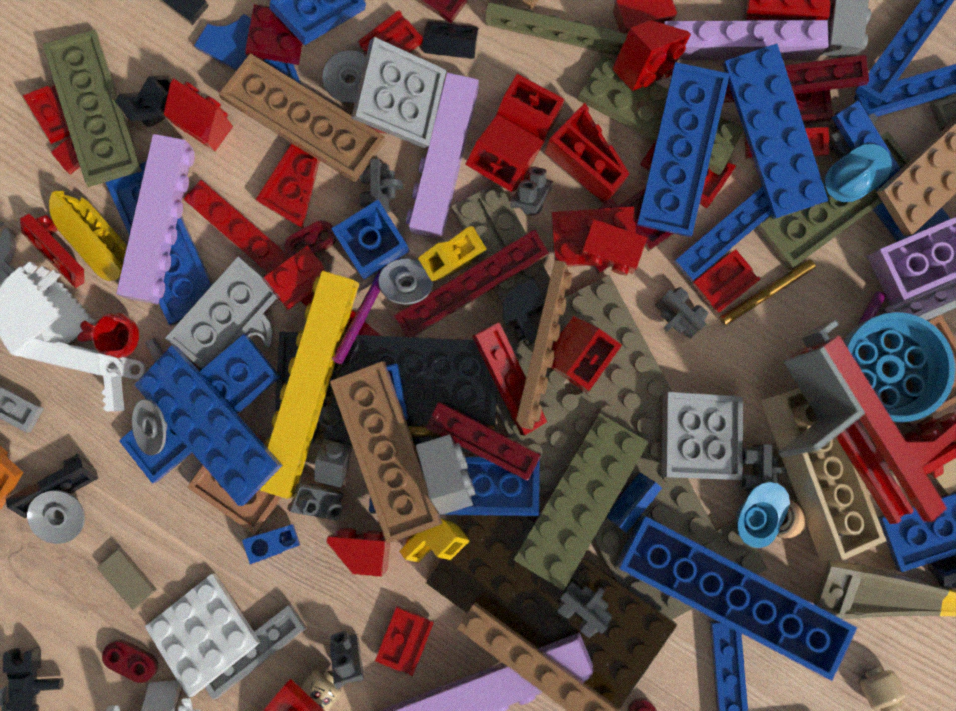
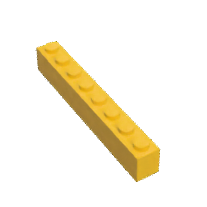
(308, 380)

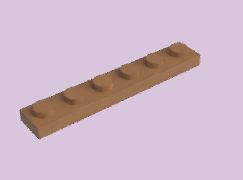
(542, 355)
(531, 663)

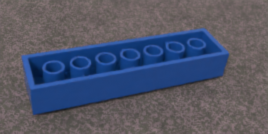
(736, 597)

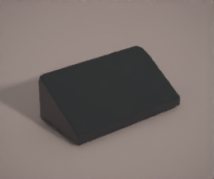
(450, 39)

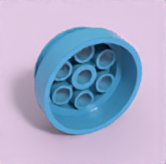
(930, 374)

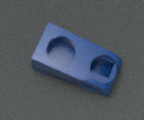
(270, 543)

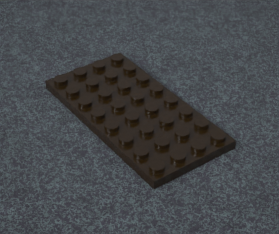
(528, 603)

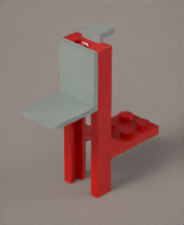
(843, 395)

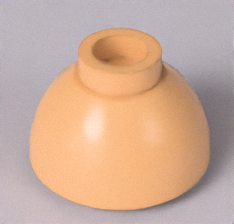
(794, 522)

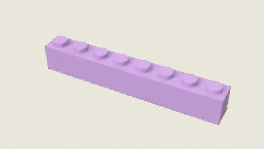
(498, 685)

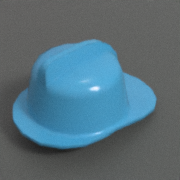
(858, 173)
(762, 514)

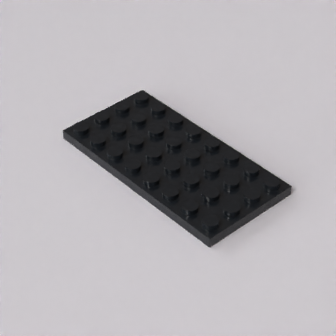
(428, 371)

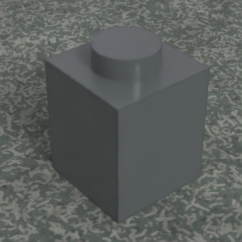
(332, 463)

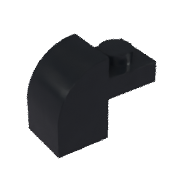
(148, 103)
(518, 305)

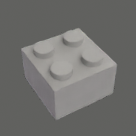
(445, 474)

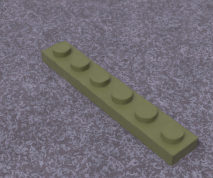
(554, 28)

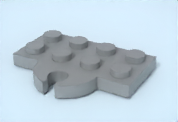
(224, 314)

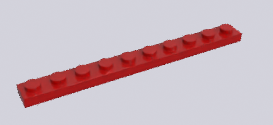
(247, 236)

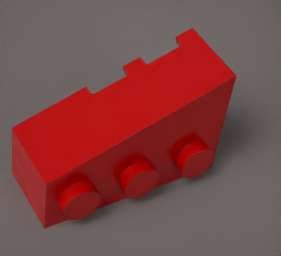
(587, 155)

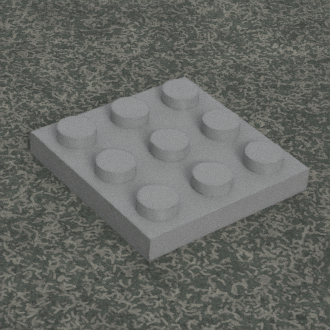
(398, 93)
(702, 436)

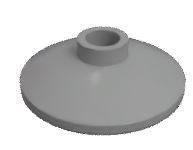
(338, 70)
(405, 273)
(149, 427)
(46, 522)

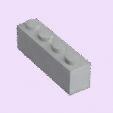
(847, 28)

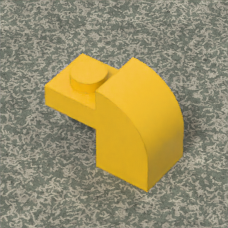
(453, 255)
(443, 540)

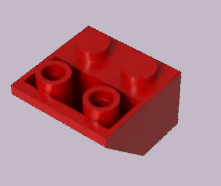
(649, 53)
(531, 106)
(197, 115)
(505, 153)
(583, 353)
(361, 553)

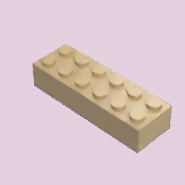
(824, 483)

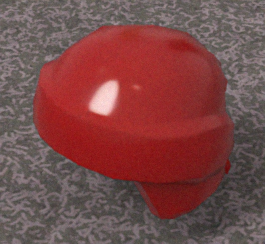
(111, 335)

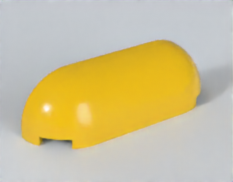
(88, 234)

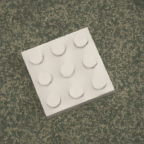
(202, 635)

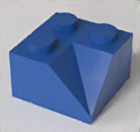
(370, 239)

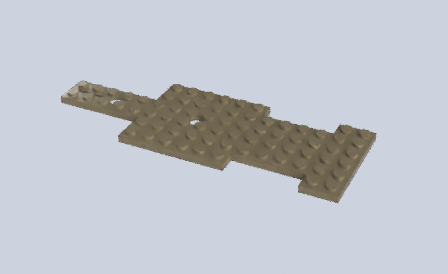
(625, 393)

